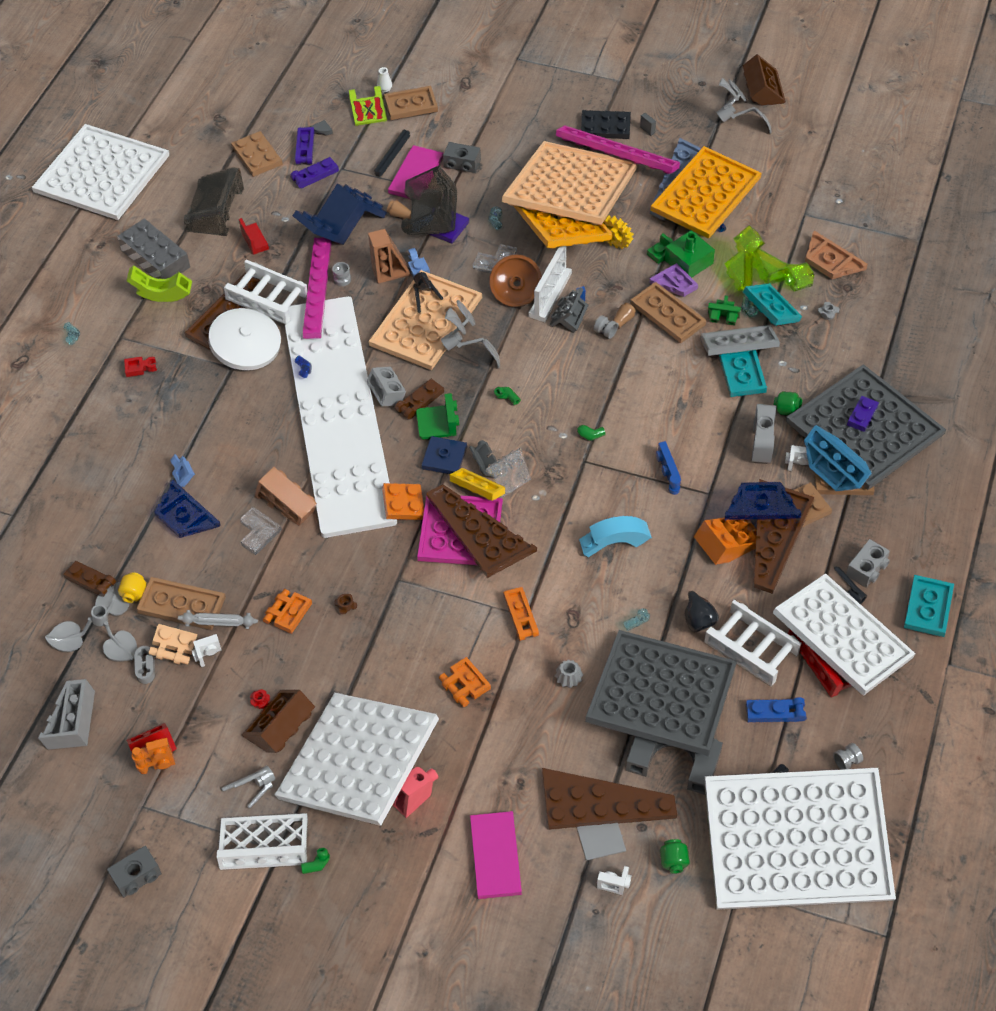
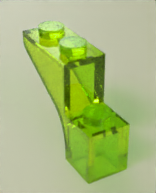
(741, 264)
(774, 270)

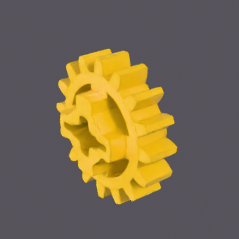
(620, 232)

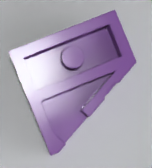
(675, 280)

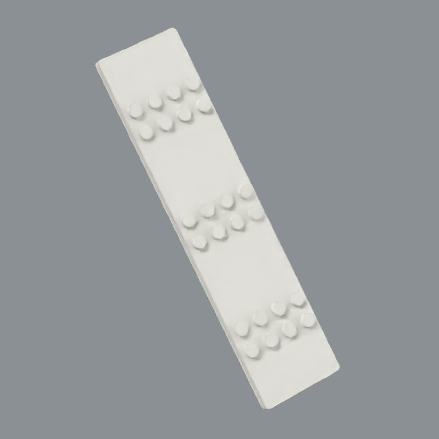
(339, 422)

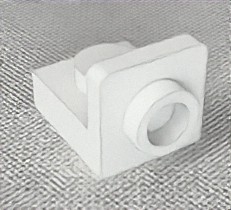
(797, 455)
(205, 646)
(611, 882)

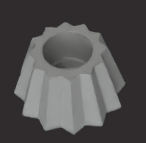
(568, 674)

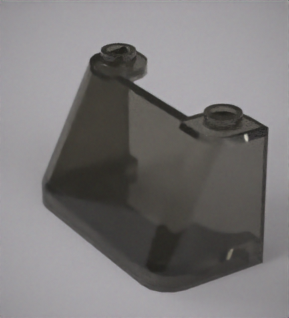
(213, 201)
(432, 203)

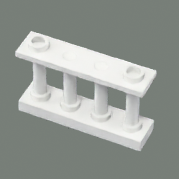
(265, 305)
(750, 660)

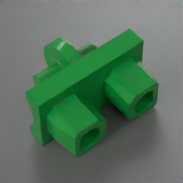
(724, 308)

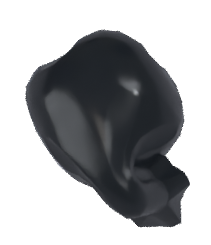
(700, 613)

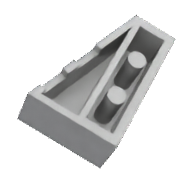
(71, 718)

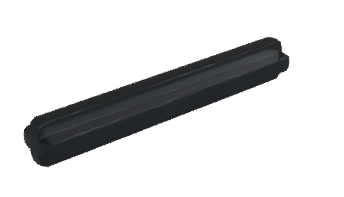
(391, 153)

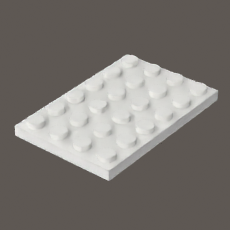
(844, 634)

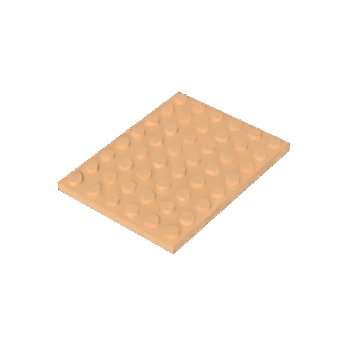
(570, 183)

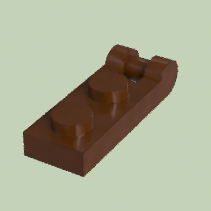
(420, 398)
(89, 578)

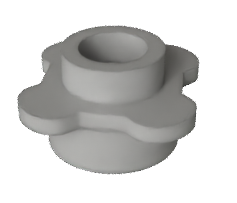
(828, 311)

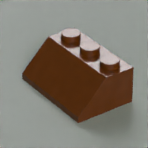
(763, 82)
(279, 720)

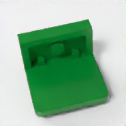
(438, 420)

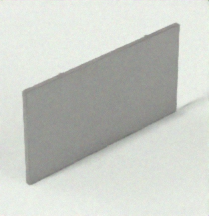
(601, 840)

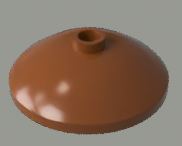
(514, 269)

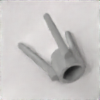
(262, 778)

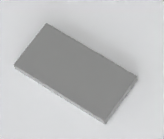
(739, 340)

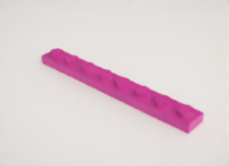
(615, 148)
(317, 288)

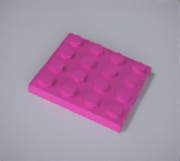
(438, 540)

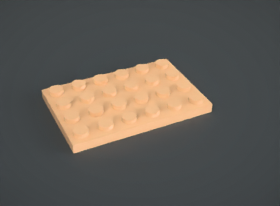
(419, 335)

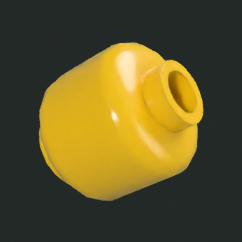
(132, 587)

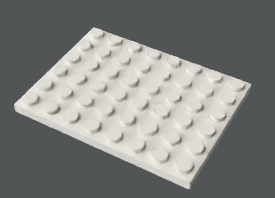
(798, 838)

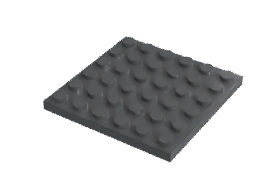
(893, 435)
(662, 692)

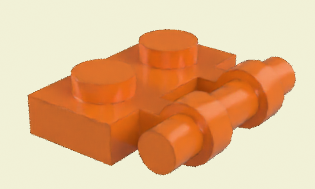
(291, 614)
(469, 677)
(156, 754)

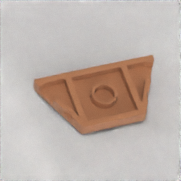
(831, 258)

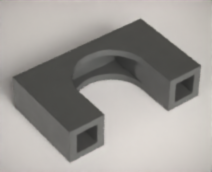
(644, 750)

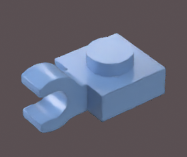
(416, 264)
(183, 472)

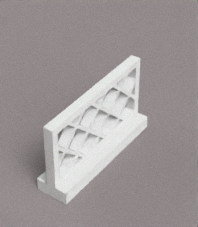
(550, 286)
(262, 855)

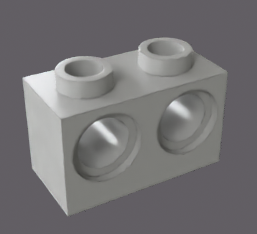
(386, 386)
(865, 561)

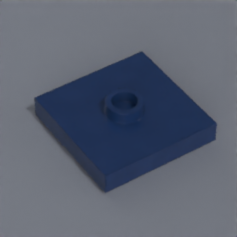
(444, 455)

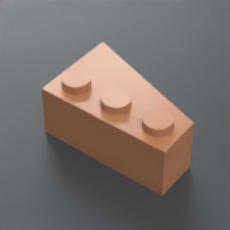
(386, 258)
(286, 496)

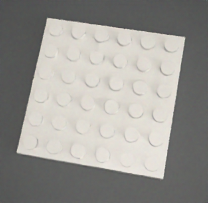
(101, 171)
(357, 758)

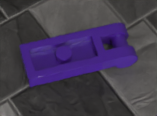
(304, 145)
(314, 172)

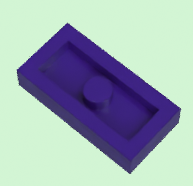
(863, 413)

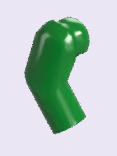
(507, 393)
(589, 433)
(319, 862)

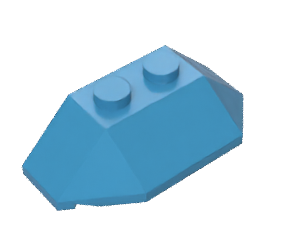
(835, 461)

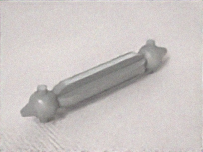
(217, 619)

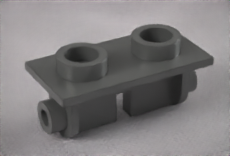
(481, 455)

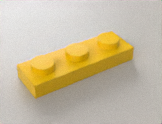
(477, 484)

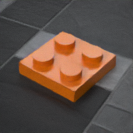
(403, 501)

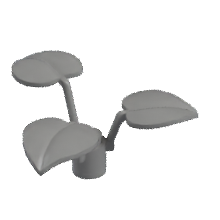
(728, 110)
(454, 338)
(120, 647)

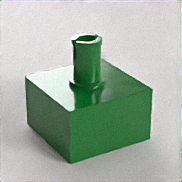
(690, 253)

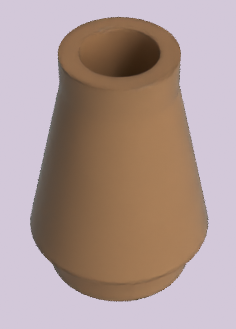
(397, 209)
(624, 314)

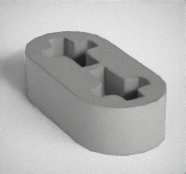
(149, 664)

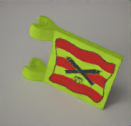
(368, 109)

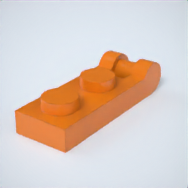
(520, 613)

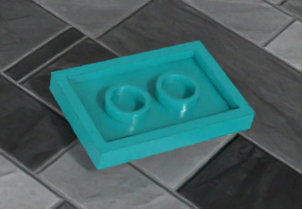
(772, 304)
(743, 373)
(929, 605)

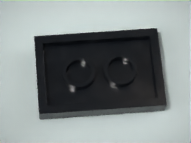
(606, 123)

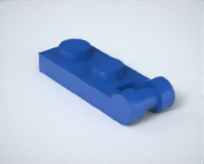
(668, 467)
(776, 710)

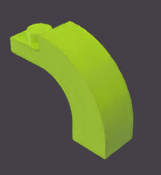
(157, 289)

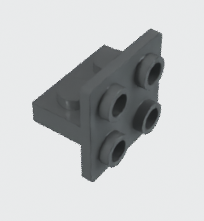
(570, 310)

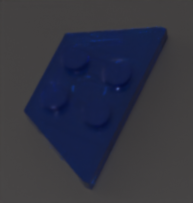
(762, 501)
(183, 513)

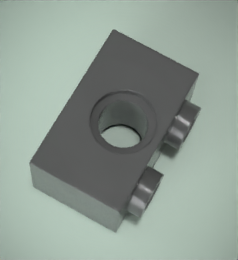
(462, 157)
(138, 861)

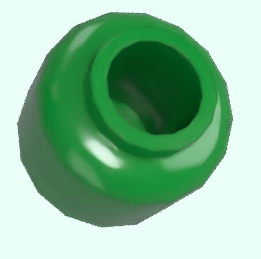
(787, 402)
(674, 856)

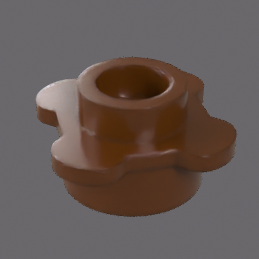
(341, 600)

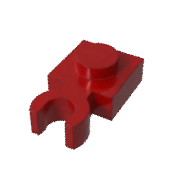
(137, 366)

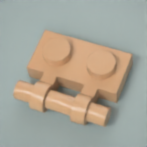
(175, 640)

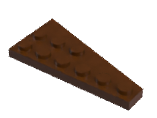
(200, 329)
(481, 535)
(775, 542)
(590, 801)

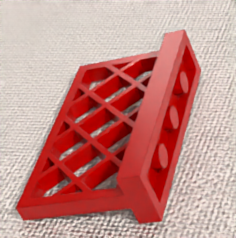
(823, 671)

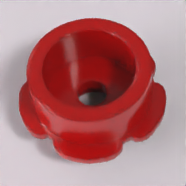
(259, 703)

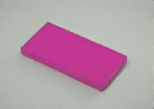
(416, 162)
(495, 855)

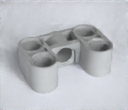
(764, 433)

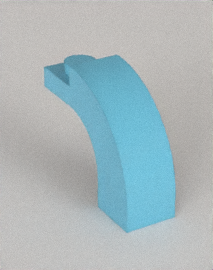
(614, 530)

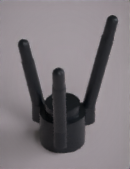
(422, 282)
(854, 591)

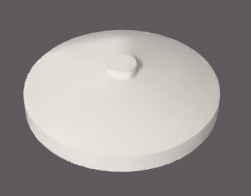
(244, 339)

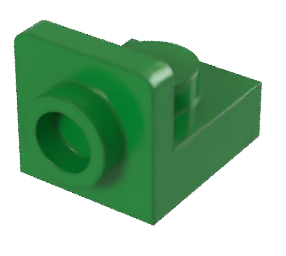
(657, 251)

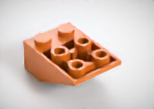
(726, 539)

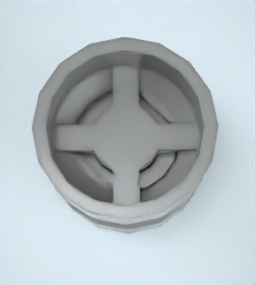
(341, 274)
(605, 326)
(848, 756)

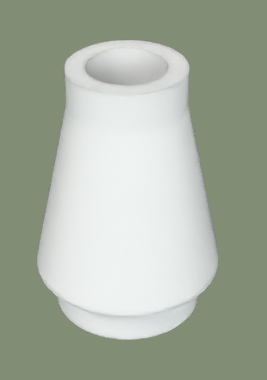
(384, 80)

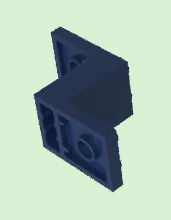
(340, 213)

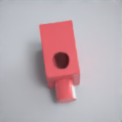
(415, 790)

